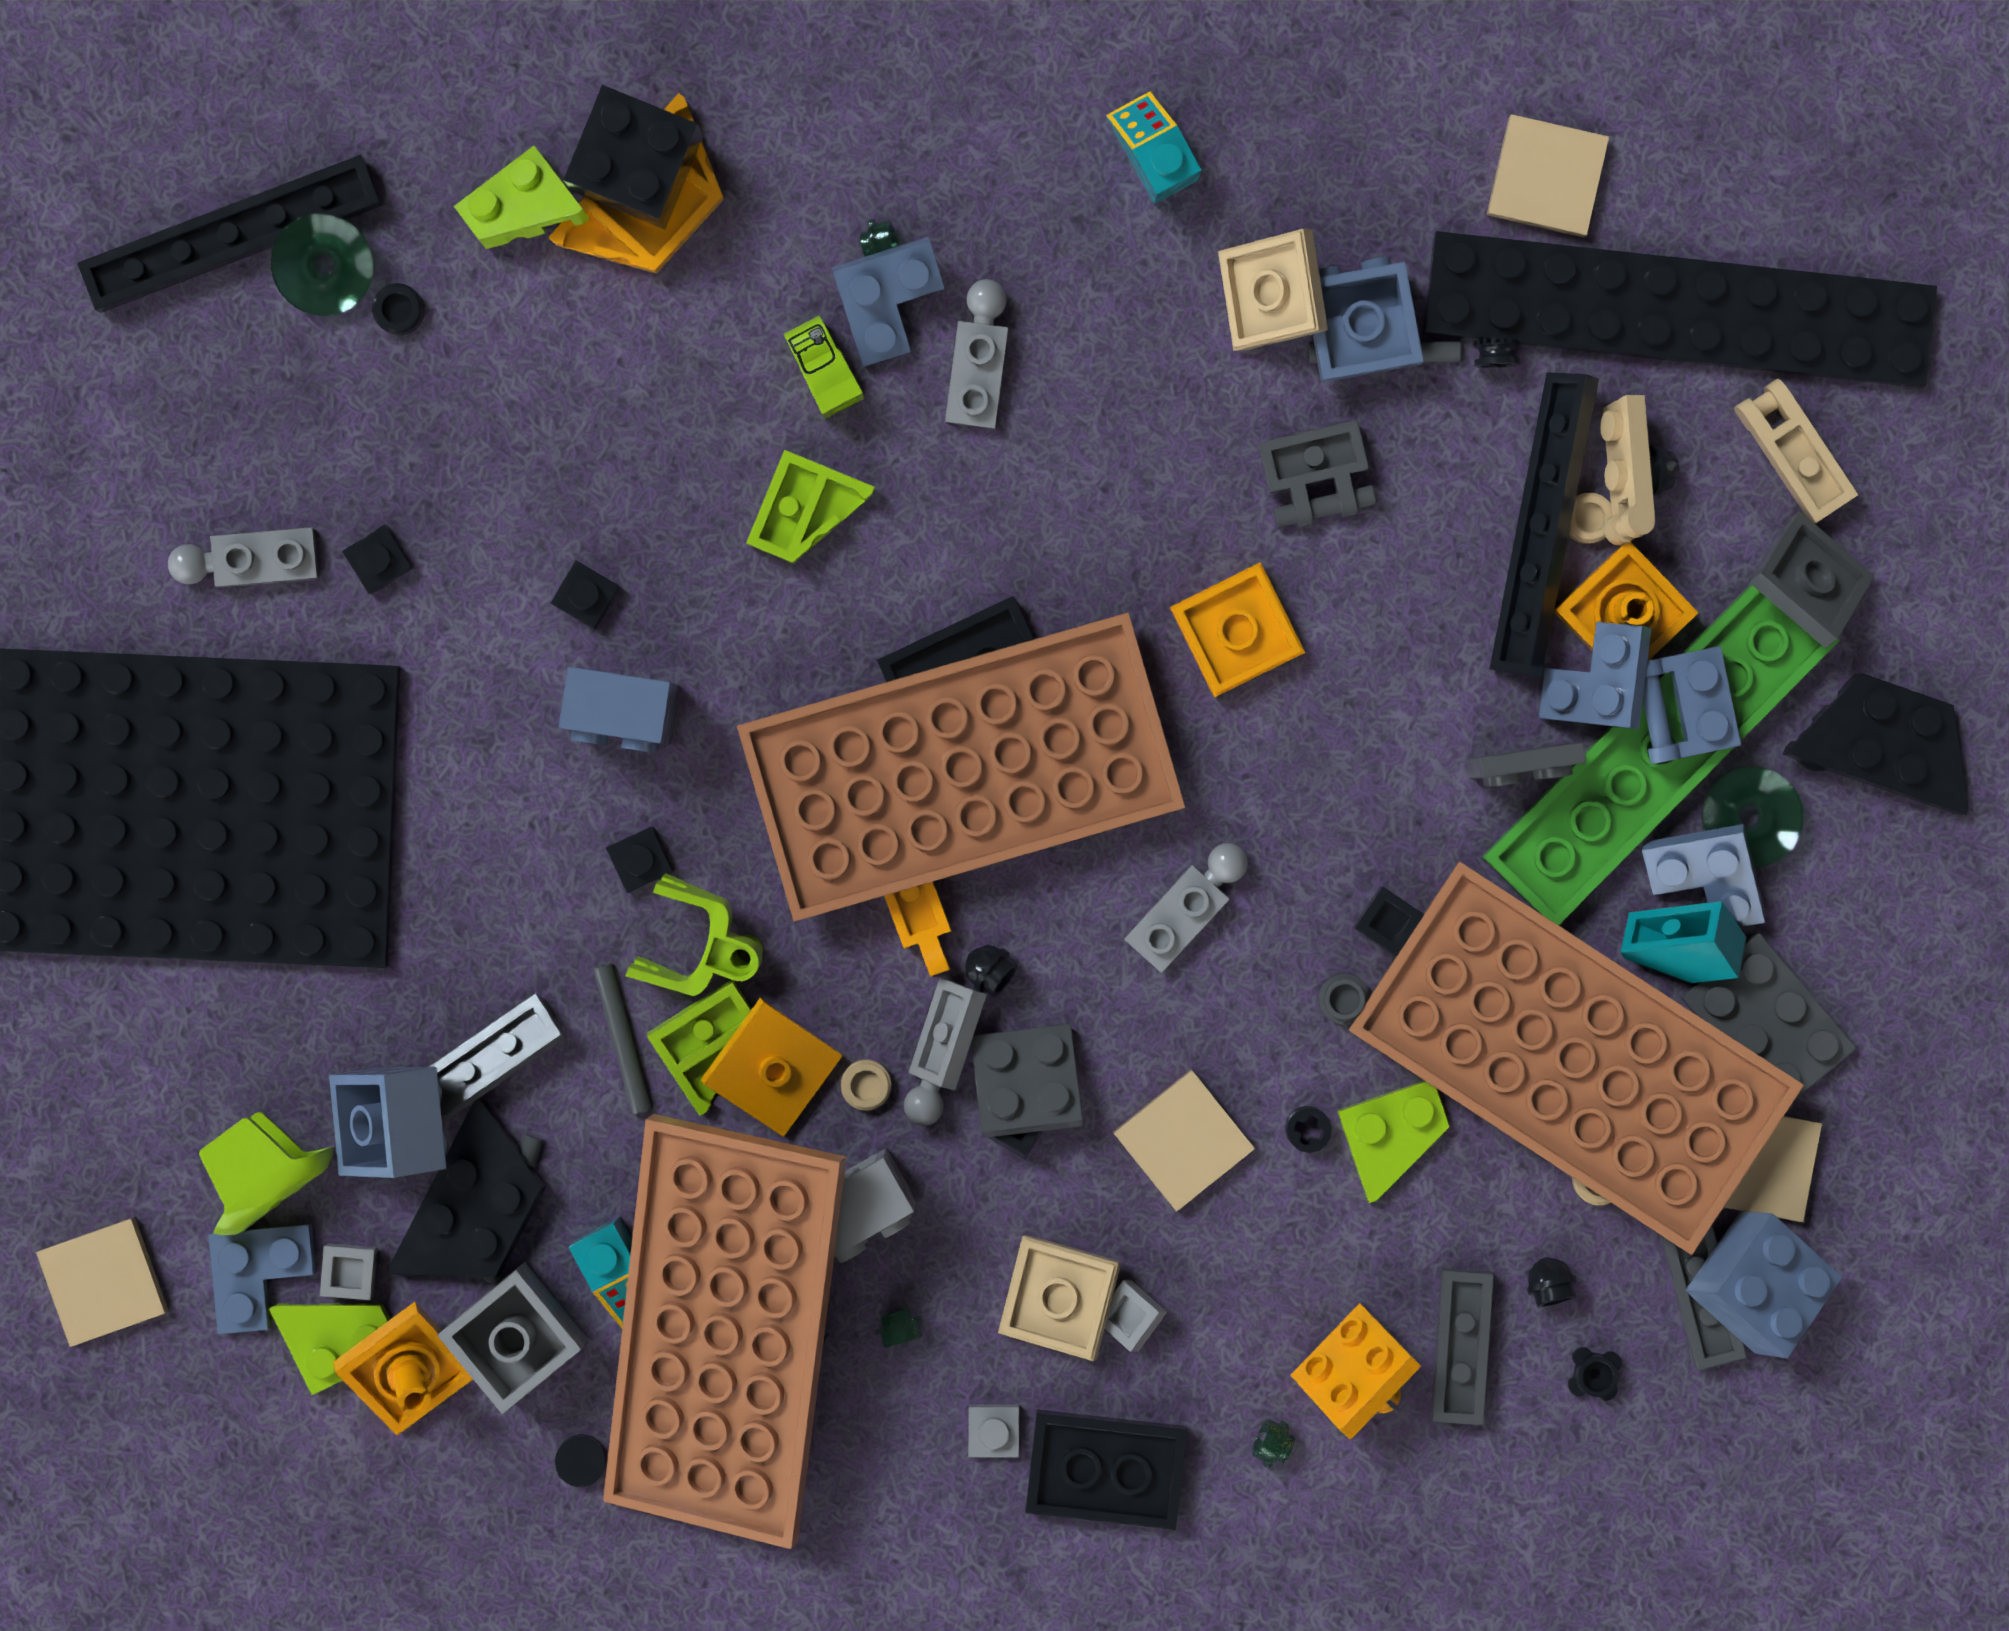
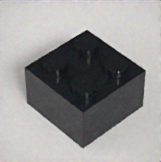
(633, 157)

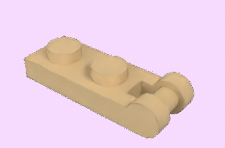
(1796, 452)
(1628, 469)

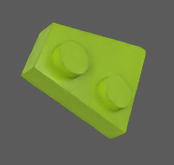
(804, 507)
(1392, 1134)

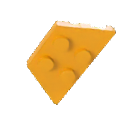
(638, 243)

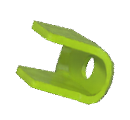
(256, 1169)

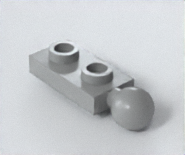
(978, 359)
(249, 558)
(1187, 907)
(942, 1048)

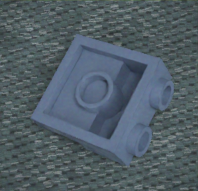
(1367, 321)

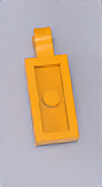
(920, 921)

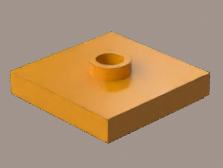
(1237, 629)
(771, 1067)

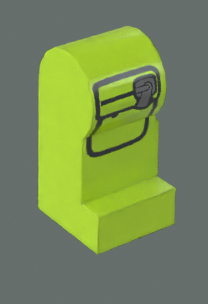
(823, 367)

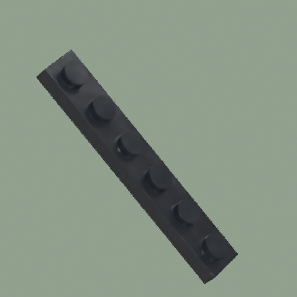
(225, 234)
(1544, 524)

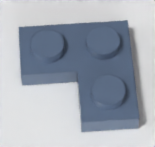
(874, 288)
(1612, 688)
(1711, 860)
(245, 1263)

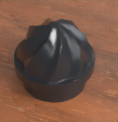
(1663, 469)
(990, 969)
(1551, 1282)

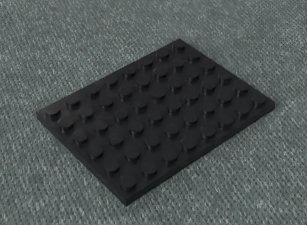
(196, 807)

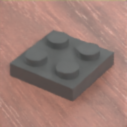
(1812, 579)
(1543, 761)
(1026, 1081)

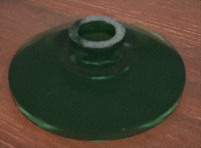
(296, 269)
(1776, 806)

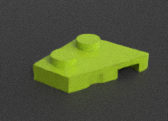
(519, 202)
(696, 1037)
(323, 1333)

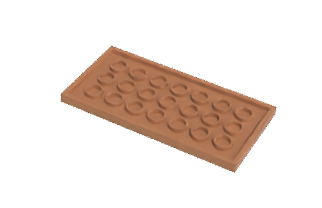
(960, 766)
(1575, 1057)
(723, 1329)

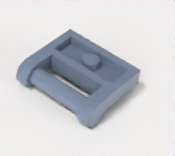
(1701, 702)

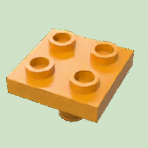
(1629, 593)
(402, 1369)
(1356, 1371)

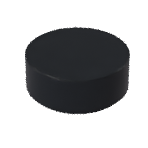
(398, 309)
(580, 1460)

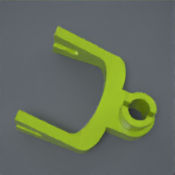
(720, 948)

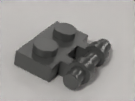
(1314, 458)

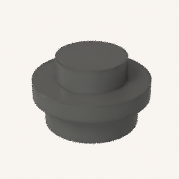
(1342, 998)

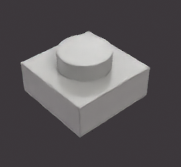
(348, 1271)
(1133, 1316)
(993, 1430)

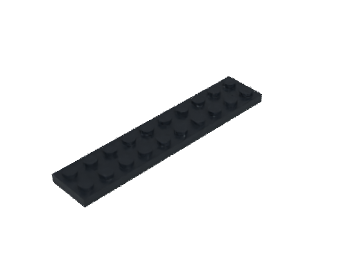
(1680, 309)

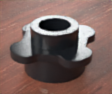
(1602, 1386)

